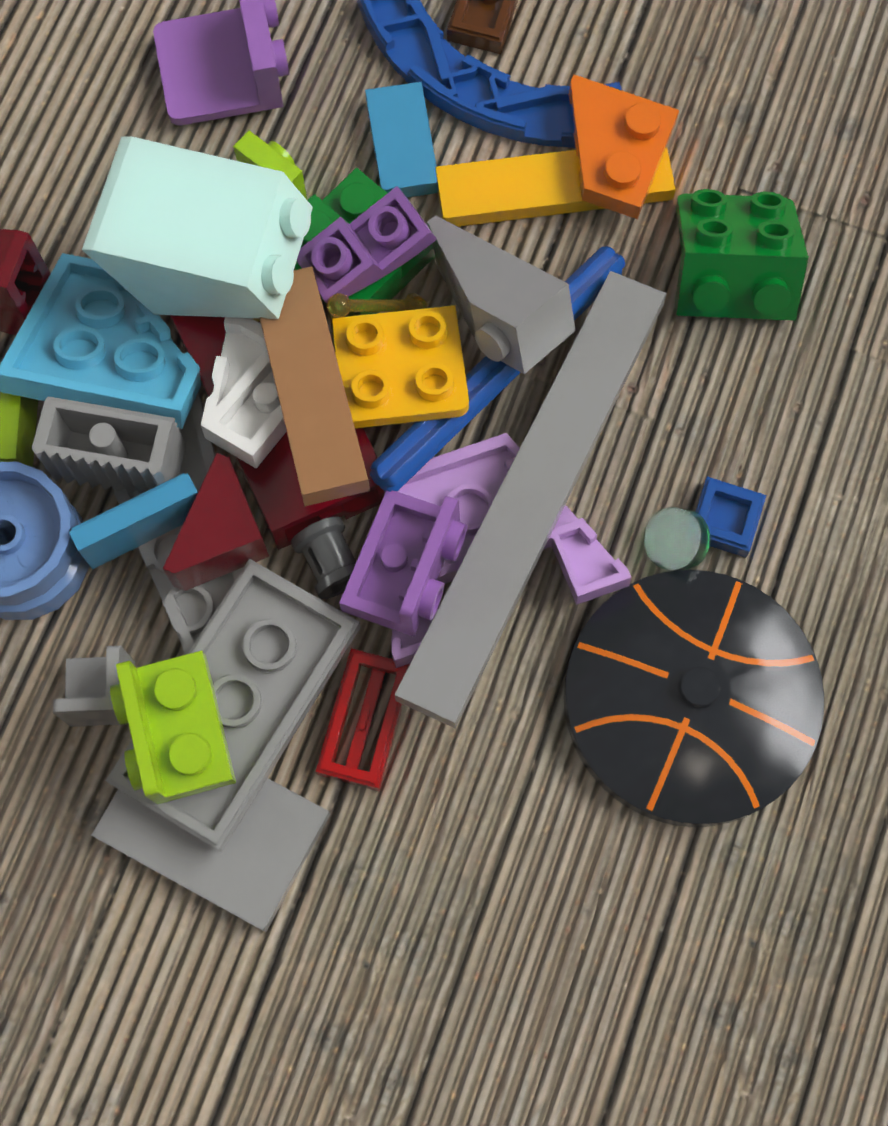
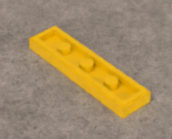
(525, 188)

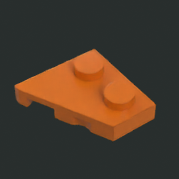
(618, 144)

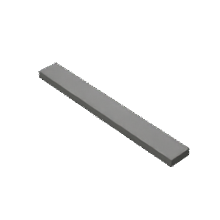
(529, 501)

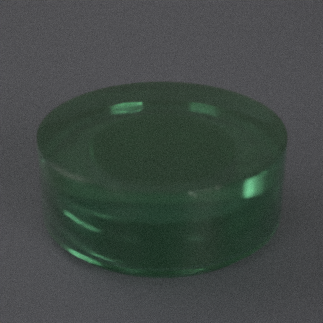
(677, 539)

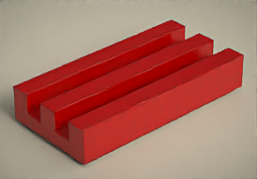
(350, 771)

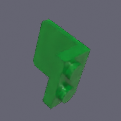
(739, 256)

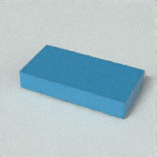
(402, 139)
(135, 521)

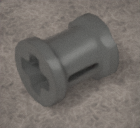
(326, 555)

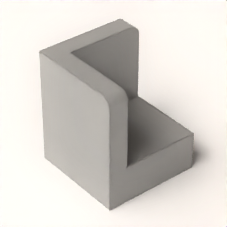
(88, 689)

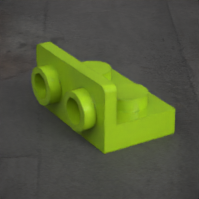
(172, 728)

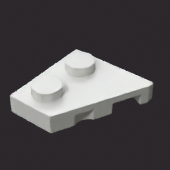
(244, 406)

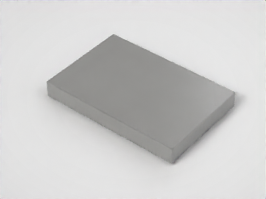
(252, 869)

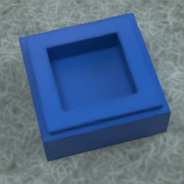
(730, 515)

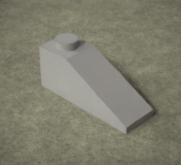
(506, 302)

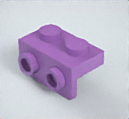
(402, 560)

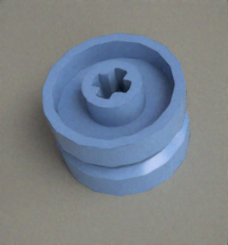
(36, 551)

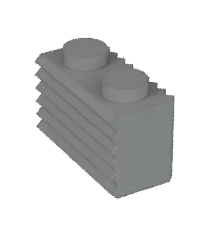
(107, 445)

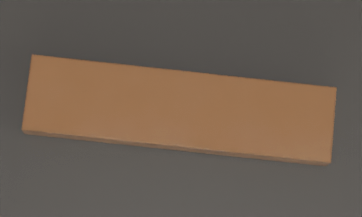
(313, 396)

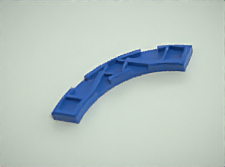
(464, 84)

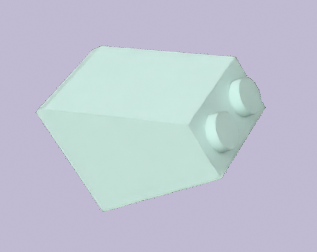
(198, 231)

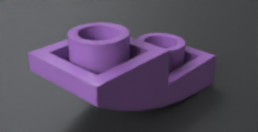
(368, 248)

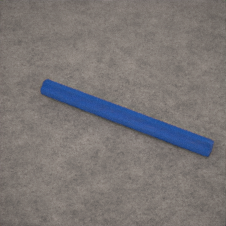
(484, 383)

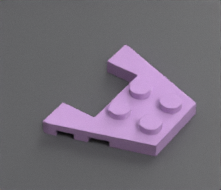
(474, 478)

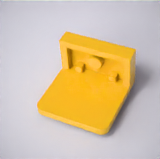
(402, 366)

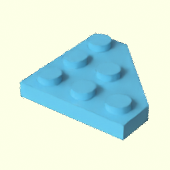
(98, 347)

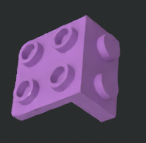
(221, 63)

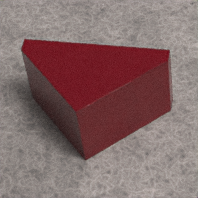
(216, 533)

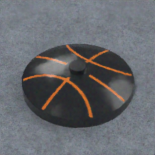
(693, 698)

